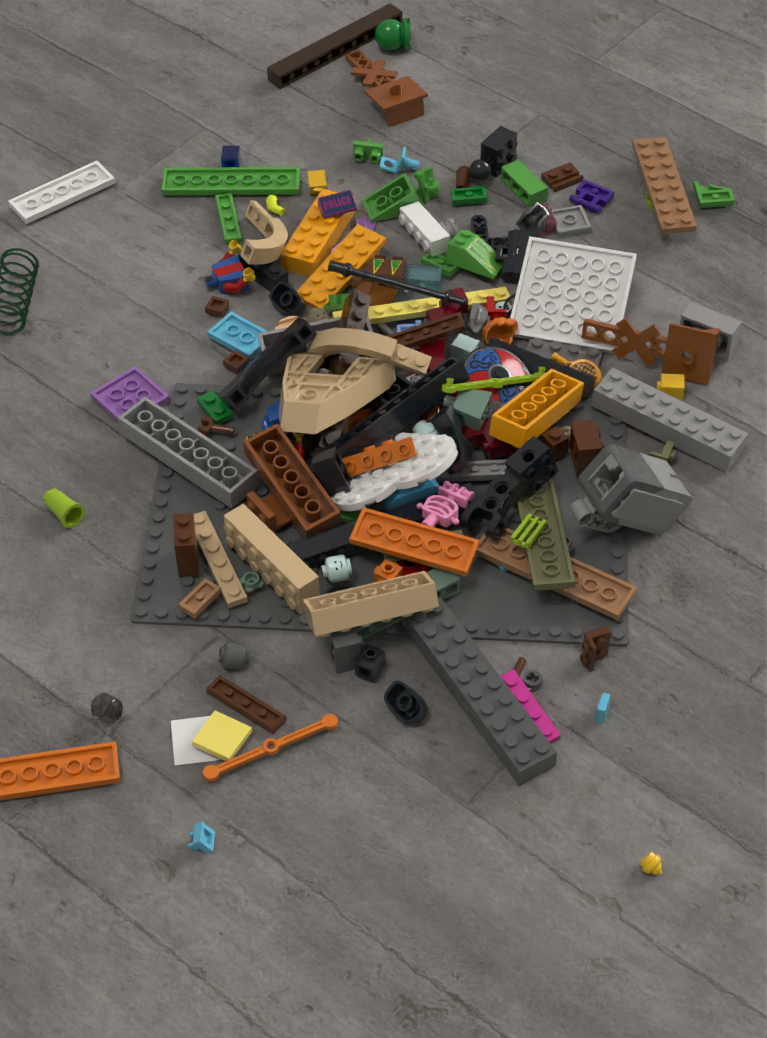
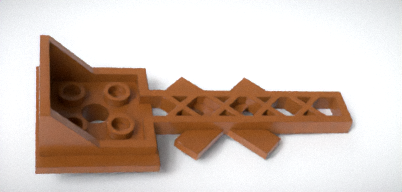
(398, 99)
(697, 342)

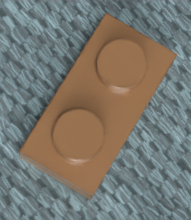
(199, 598)

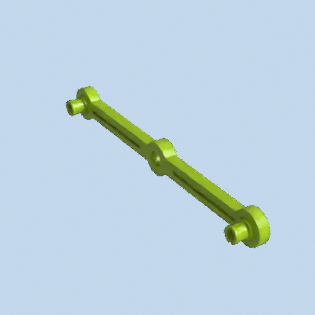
(449, 387)

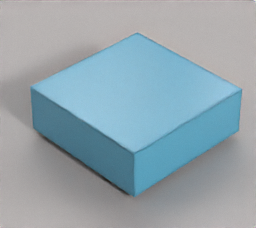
(603, 707)

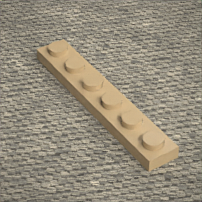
(218, 561)

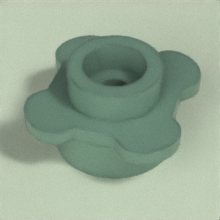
(251, 581)

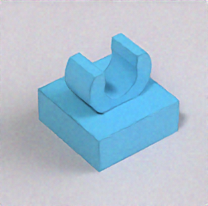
(202, 837)

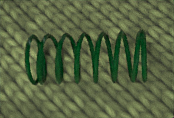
(28, 292)

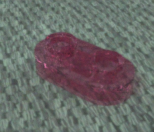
(551, 221)

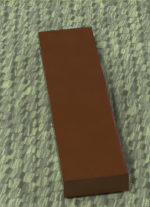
(246, 704)

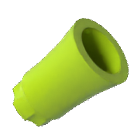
(64, 508)

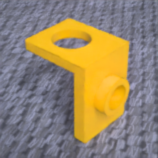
(316, 181)

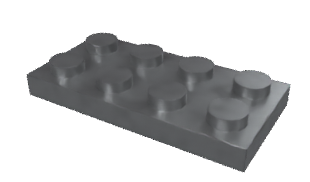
(568, 351)

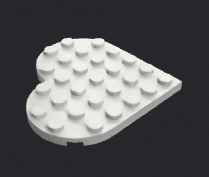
(433, 457)

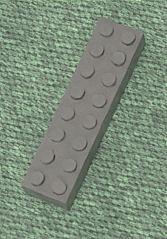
(669, 419)
(188, 452)

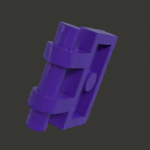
(594, 193)

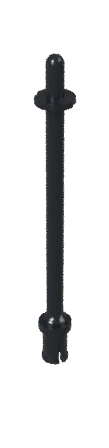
(347, 270)

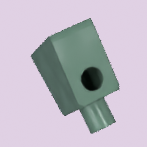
(471, 406)

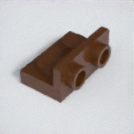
(595, 646)

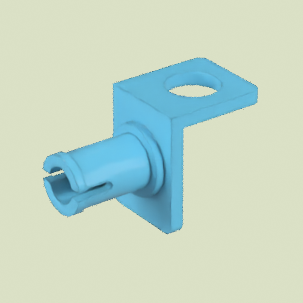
(402, 162)

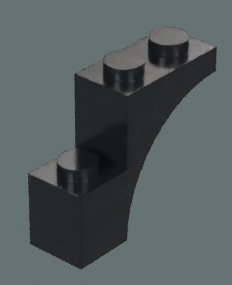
(450, 423)

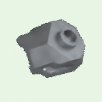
(533, 219)
(476, 320)

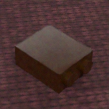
(186, 545)

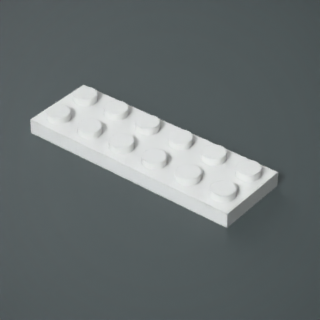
(61, 192)

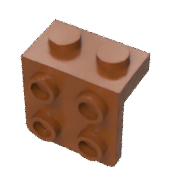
(267, 510)

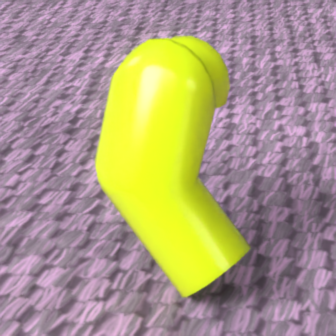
(272, 205)

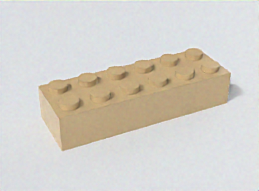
(270, 557)
(371, 603)

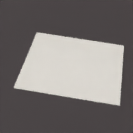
(182, 735)

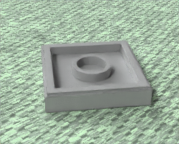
(571, 221)

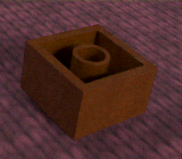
(584, 444)

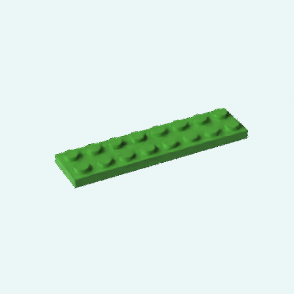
(231, 180)

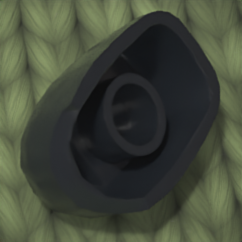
(287, 299)
(405, 703)

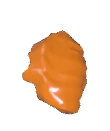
(501, 329)

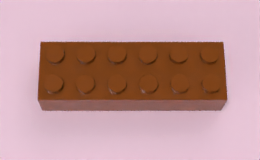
(291, 482)

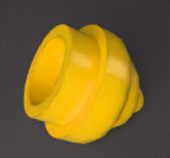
(651, 864)

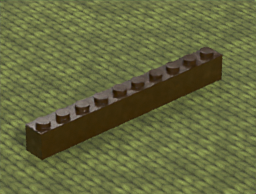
(330, 47)
(353, 317)

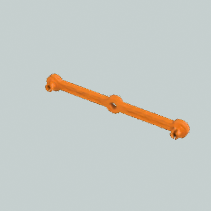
(212, 772)

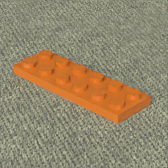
(414, 541)
(59, 770)

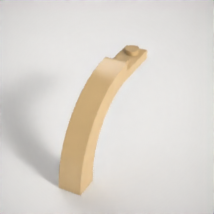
(275, 233)
(370, 344)

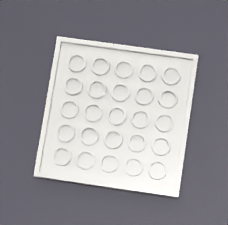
(569, 284)

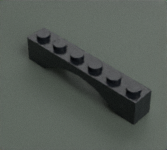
(246, 382)

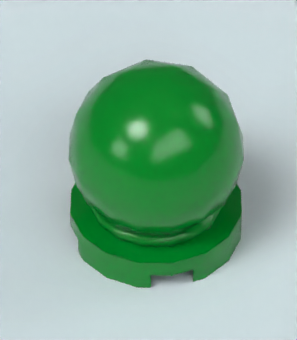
(392, 34)

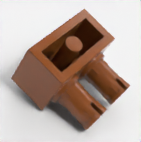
(379, 292)

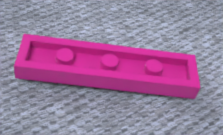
(531, 706)

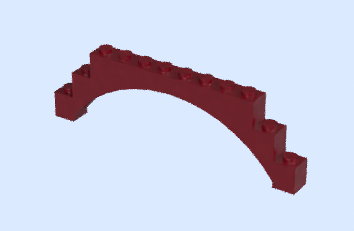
(490, 445)

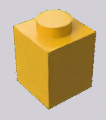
(672, 385)

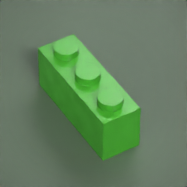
(524, 183)

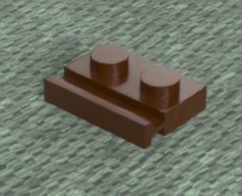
(562, 177)

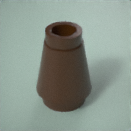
(462, 177)

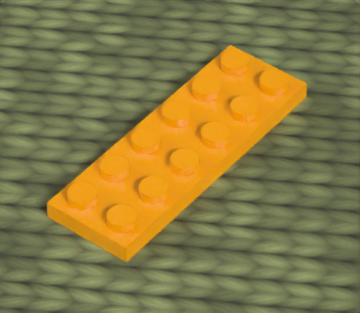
(355, 249)

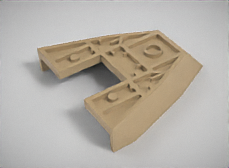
(319, 400)

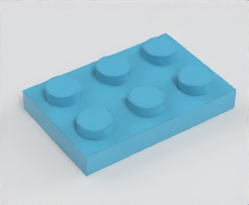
(237, 334)

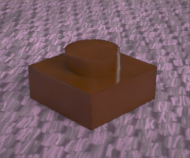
(217, 306)
(236, 361)

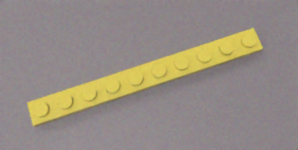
(418, 307)

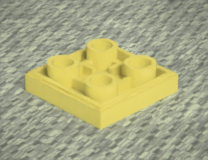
(221, 736)

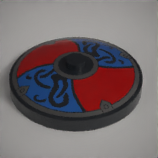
(496, 362)

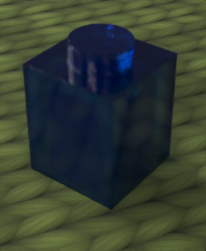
(230, 156)

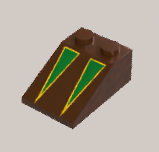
(390, 268)

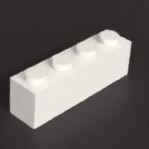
(424, 228)

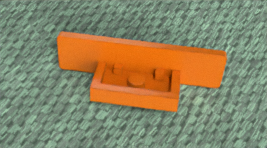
(378, 457)

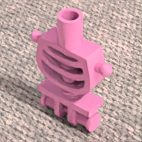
(443, 508)

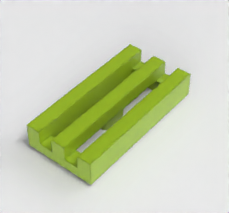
(533, 522)

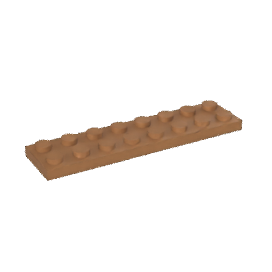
(664, 185)
(592, 585)

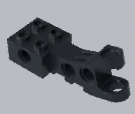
(525, 474)

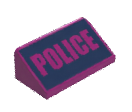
(336, 204)

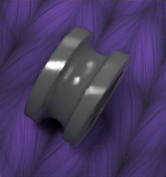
(532, 674)

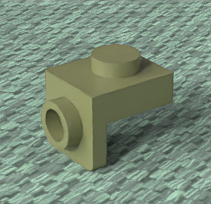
(668, 453)

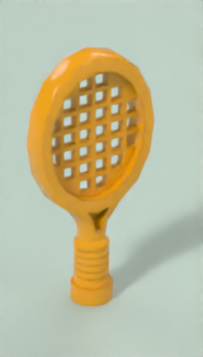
(557, 358)

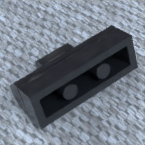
(515, 250)

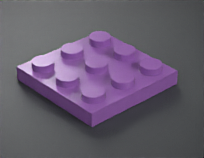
(126, 391)

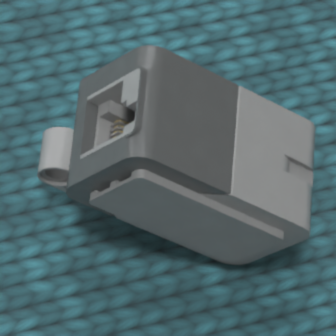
(629, 492)

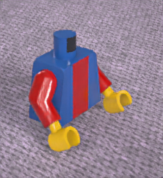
(229, 273)

